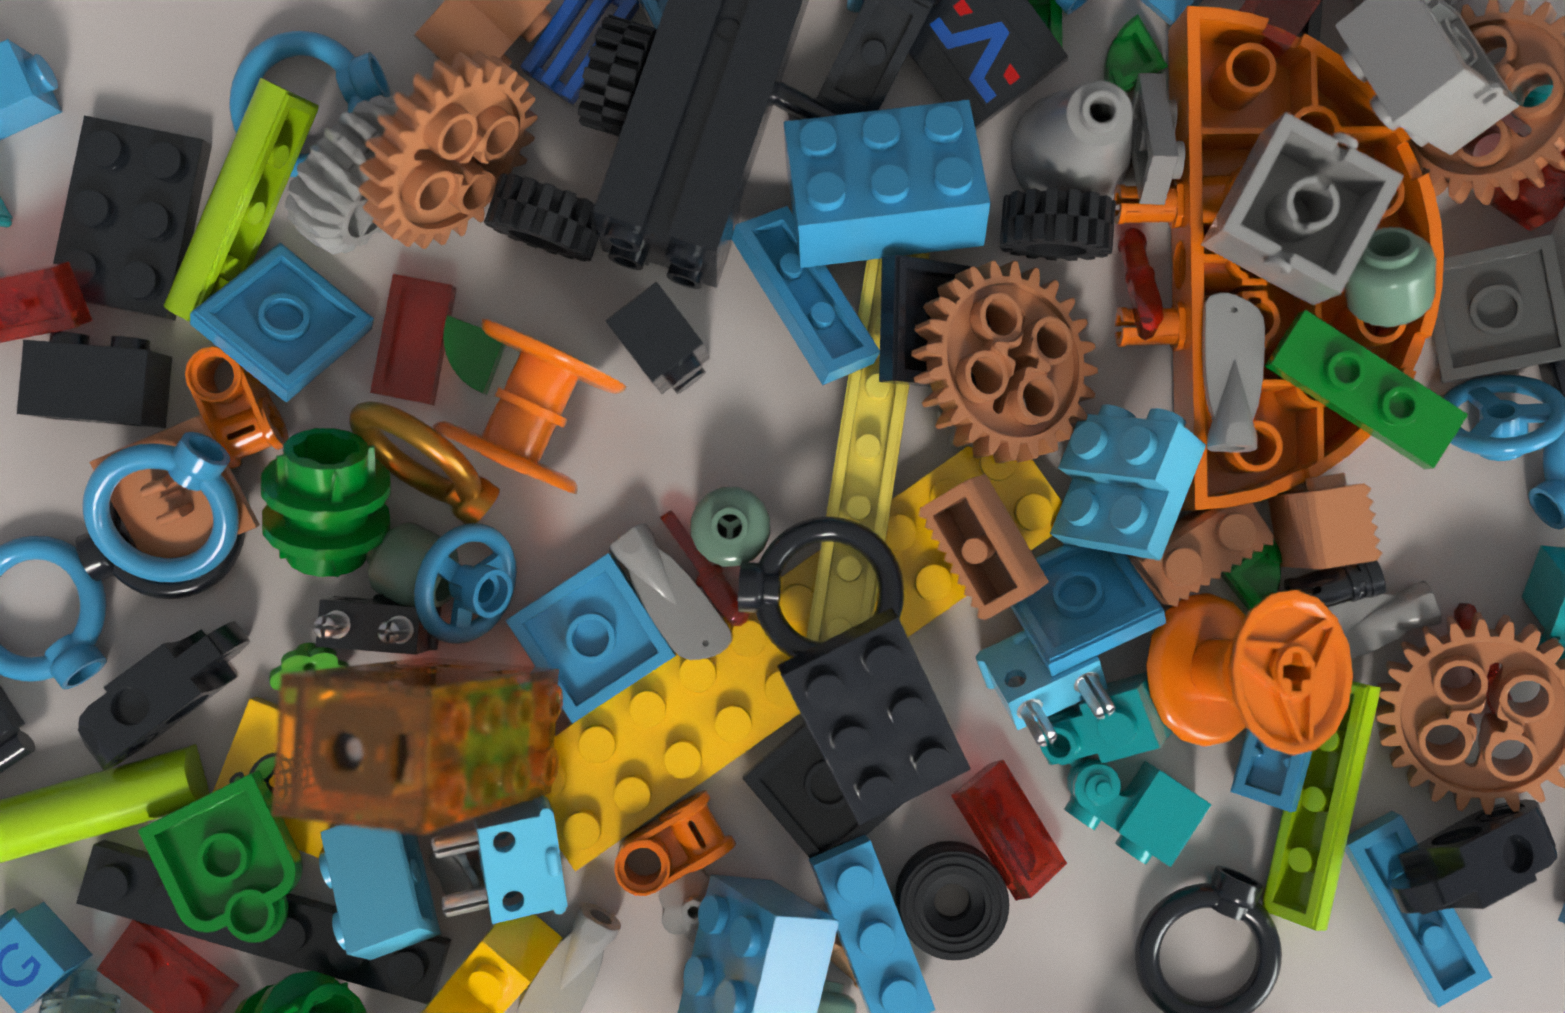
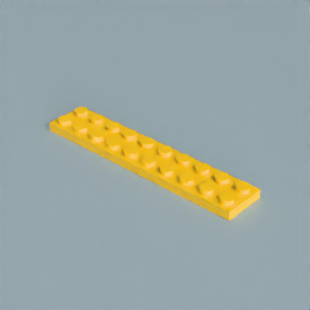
(704, 713)

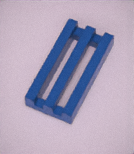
(553, 35)

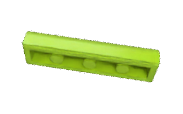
(243, 195)
(100, 802)
(1315, 836)

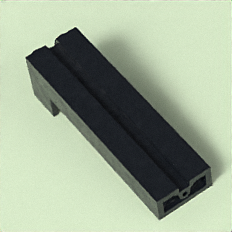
(694, 135)

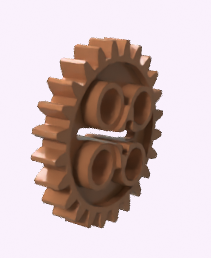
(1531, 60)
(447, 149)
(1004, 362)
(1424, 703)

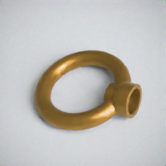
(464, 491)

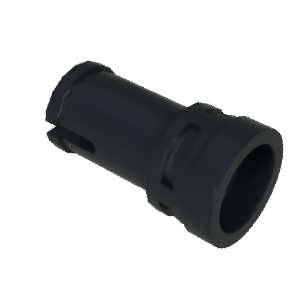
(1341, 582)

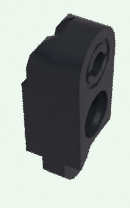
(159, 693)
(1475, 860)

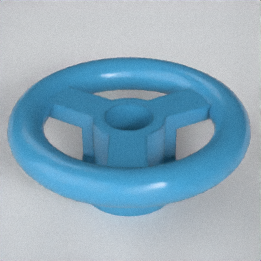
(1503, 423)
(475, 589)

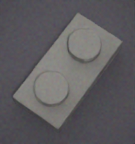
(1155, 151)

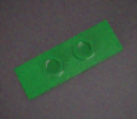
(1366, 390)

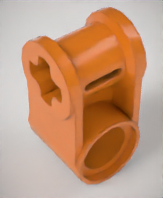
(236, 410)
(675, 844)

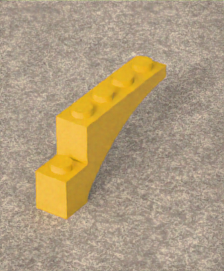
(497, 968)

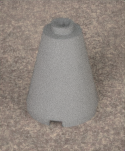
(1075, 140)

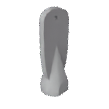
(1232, 370)
(671, 597)
(1386, 617)
(574, 964)

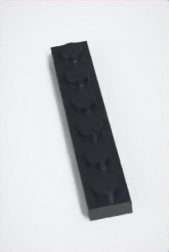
(128, 885)

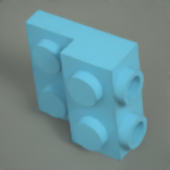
(1126, 481)

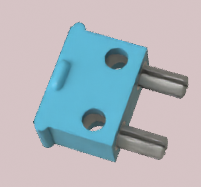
(1030, 690)
(518, 861)

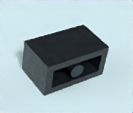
(660, 340)
(94, 382)

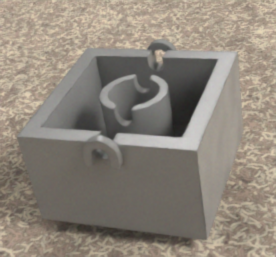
(1425, 71)
(1302, 209)

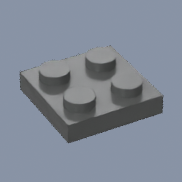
(1500, 310)

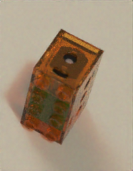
(414, 742)

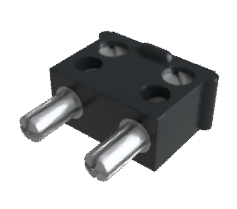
(371, 626)

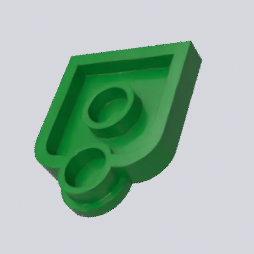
(227, 860)

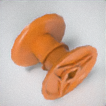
(529, 406)
(1271, 671)

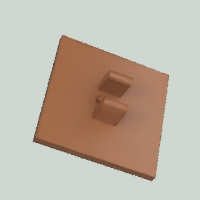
(161, 513)

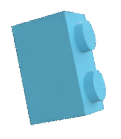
(377, 890)

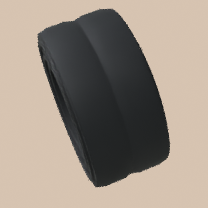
(958, 935)

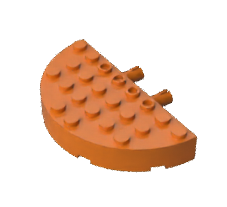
(1225, 98)

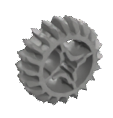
(325, 193)

